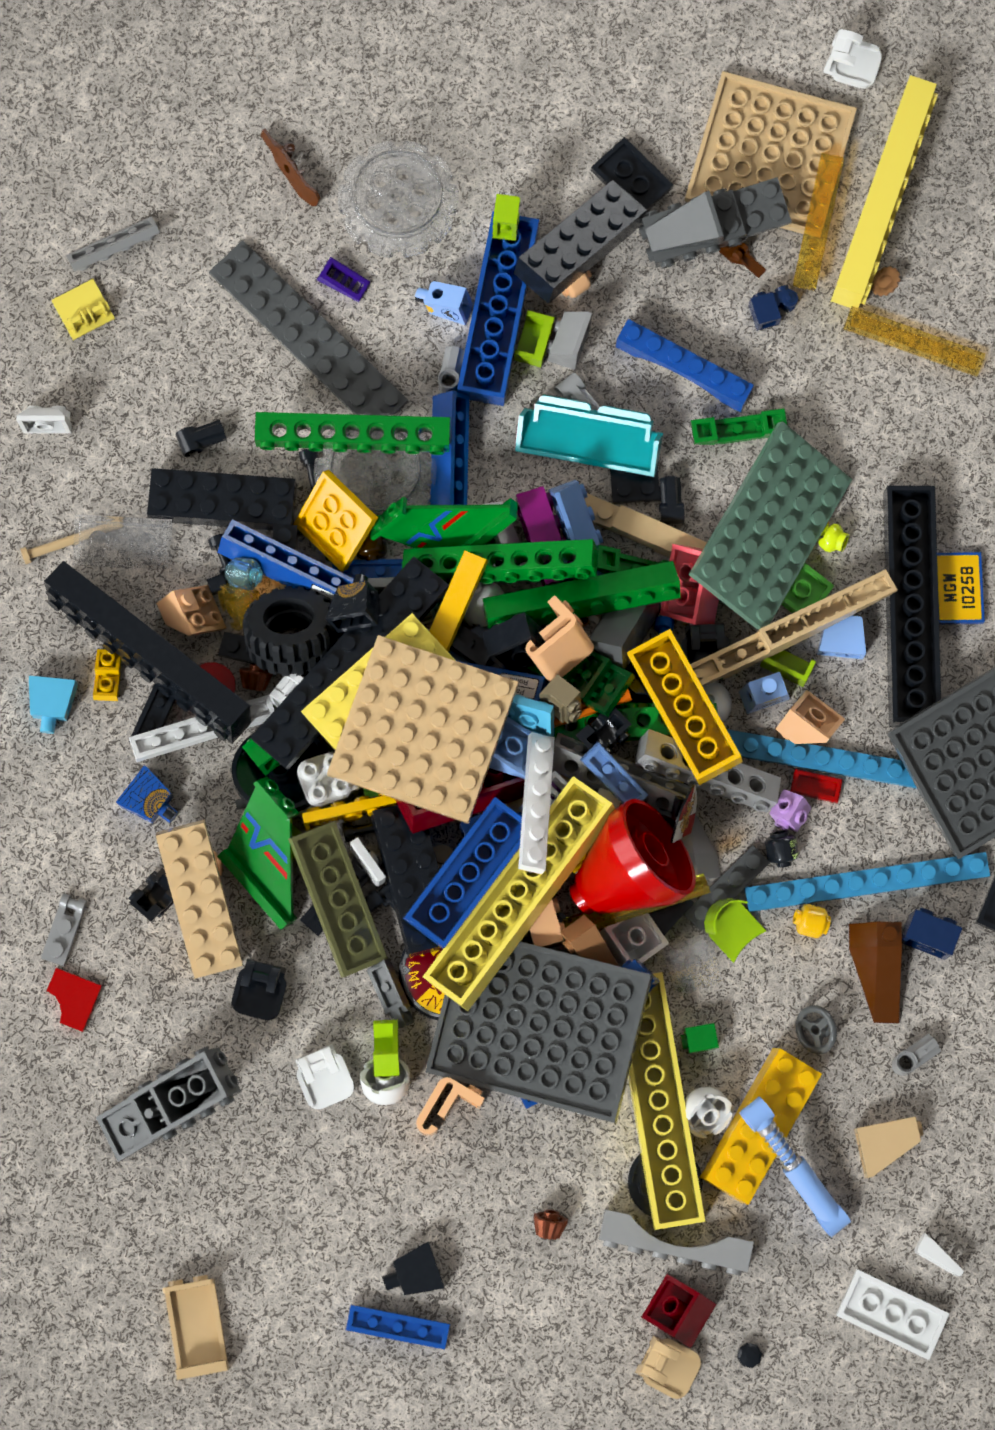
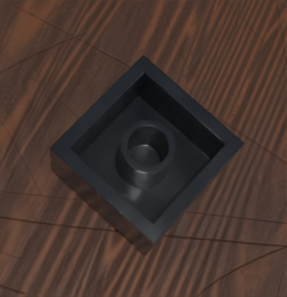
(508, 642)

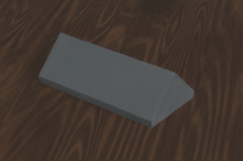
(623, 631)

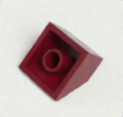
(678, 1310)

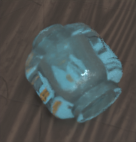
(243, 573)

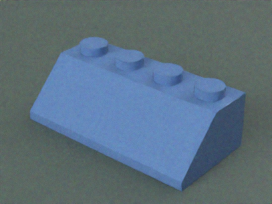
(574, 514)

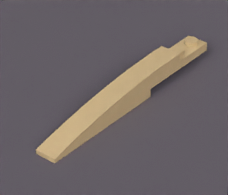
(639, 527)
(793, 628)

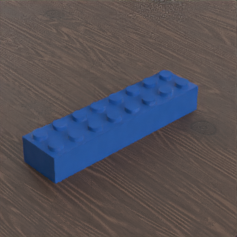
(496, 317)

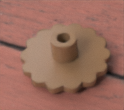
(885, 281)

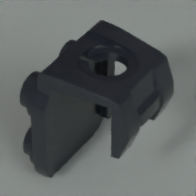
(703, 641)
(259, 990)

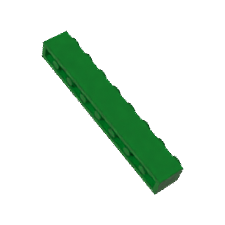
(589, 595)

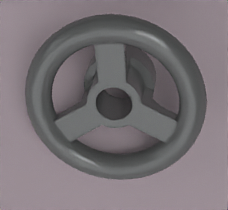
(818, 1029)

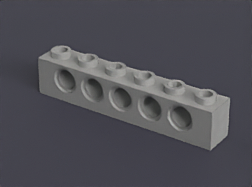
(653, 783)
(740, 784)

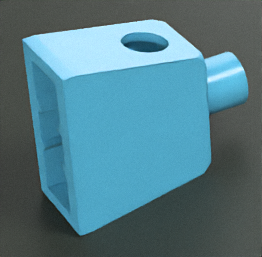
(51, 700)

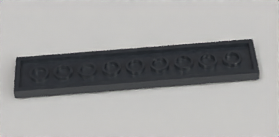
(287, 731)

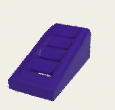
(332, 283)

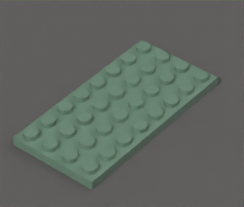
(770, 527)

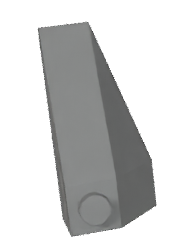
(701, 851)

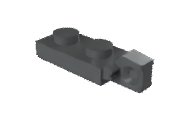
(390, 992)

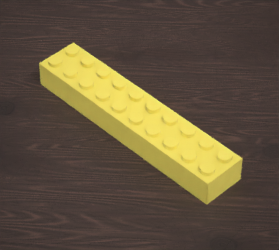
(885, 193)
(518, 898)
(662, 1119)

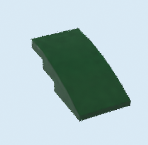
(598, 682)

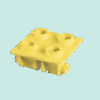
(83, 309)

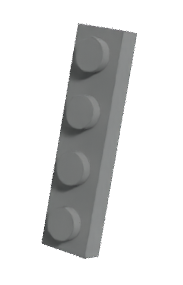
(119, 241)

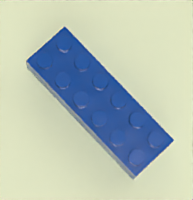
(467, 874)

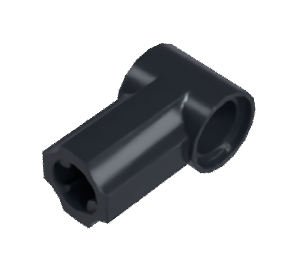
(195, 439)
(671, 504)

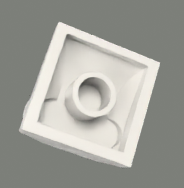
(44, 420)

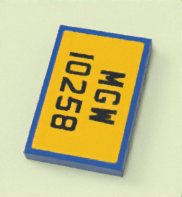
(960, 588)

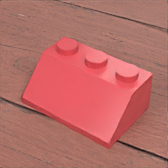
(696, 602)

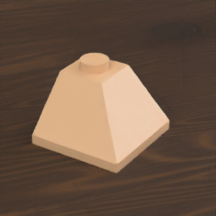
(809, 721)

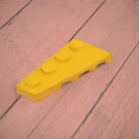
(349, 812)

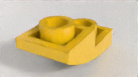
(107, 676)

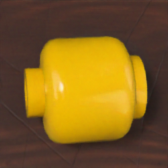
(812, 921)

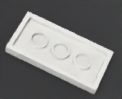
(892, 1314)

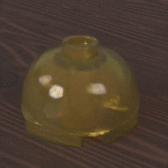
(236, 602)

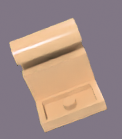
(564, 643)
(471, 1095)

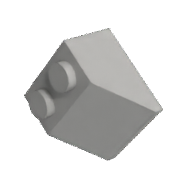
(570, 338)

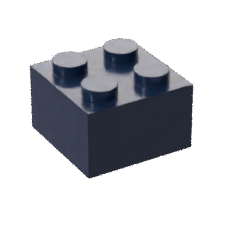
(931, 934)

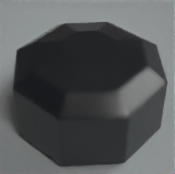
(749, 1355)

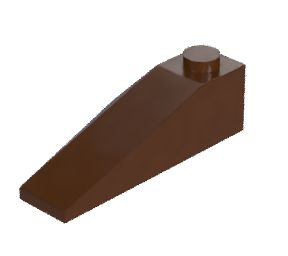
(877, 958)

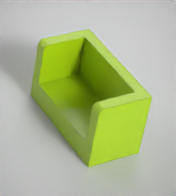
(506, 217)
(534, 339)
(789, 666)
(386, 1048)

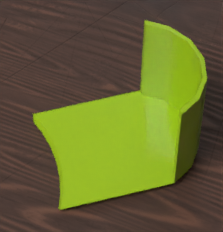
(731, 926)

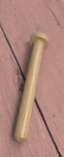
(46, 548)

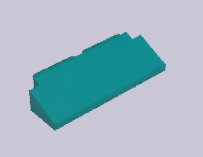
(599, 437)

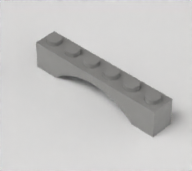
(727, 1253)

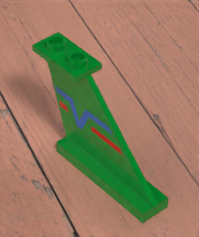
(443, 524)
(262, 853)

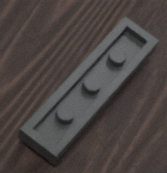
(728, 885)

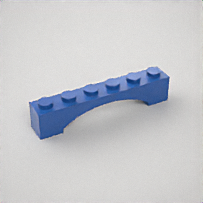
(654, 348)

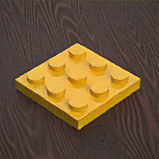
(335, 520)

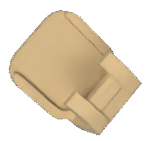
(669, 1367)

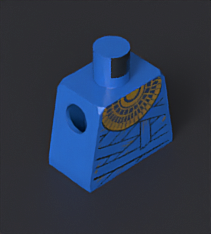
(147, 798)

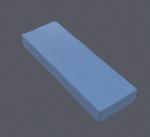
(612, 774)

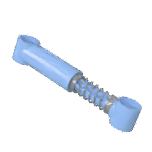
(798, 1171)

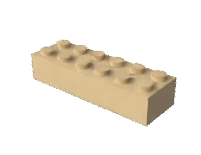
(199, 899)

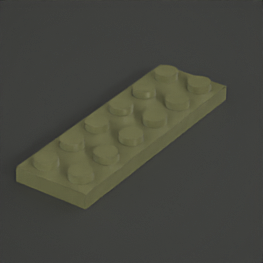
(338, 899)

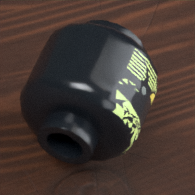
(781, 848)

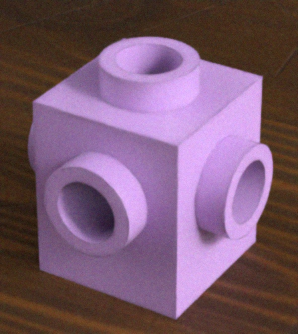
(790, 811)

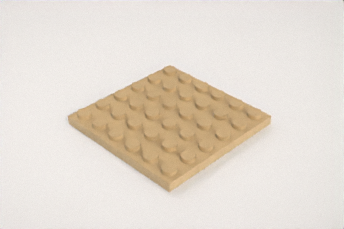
(767, 134)
(423, 729)

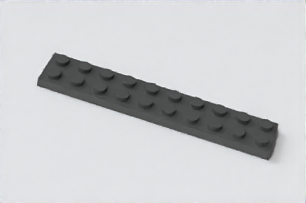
(306, 333)

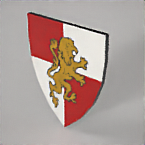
(682, 814)

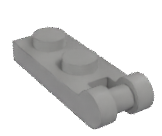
(63, 930)

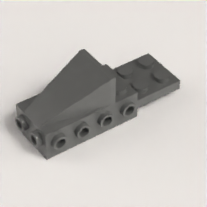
(713, 222)
(170, 1102)

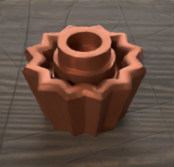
(255, 678)
(549, 1224)

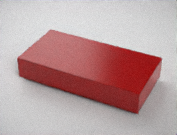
(816, 786)

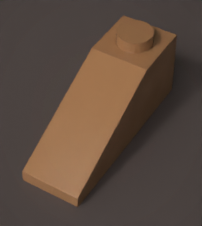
(586, 941)

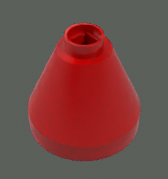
(633, 864)

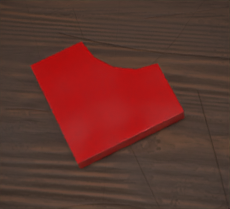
(75, 998)

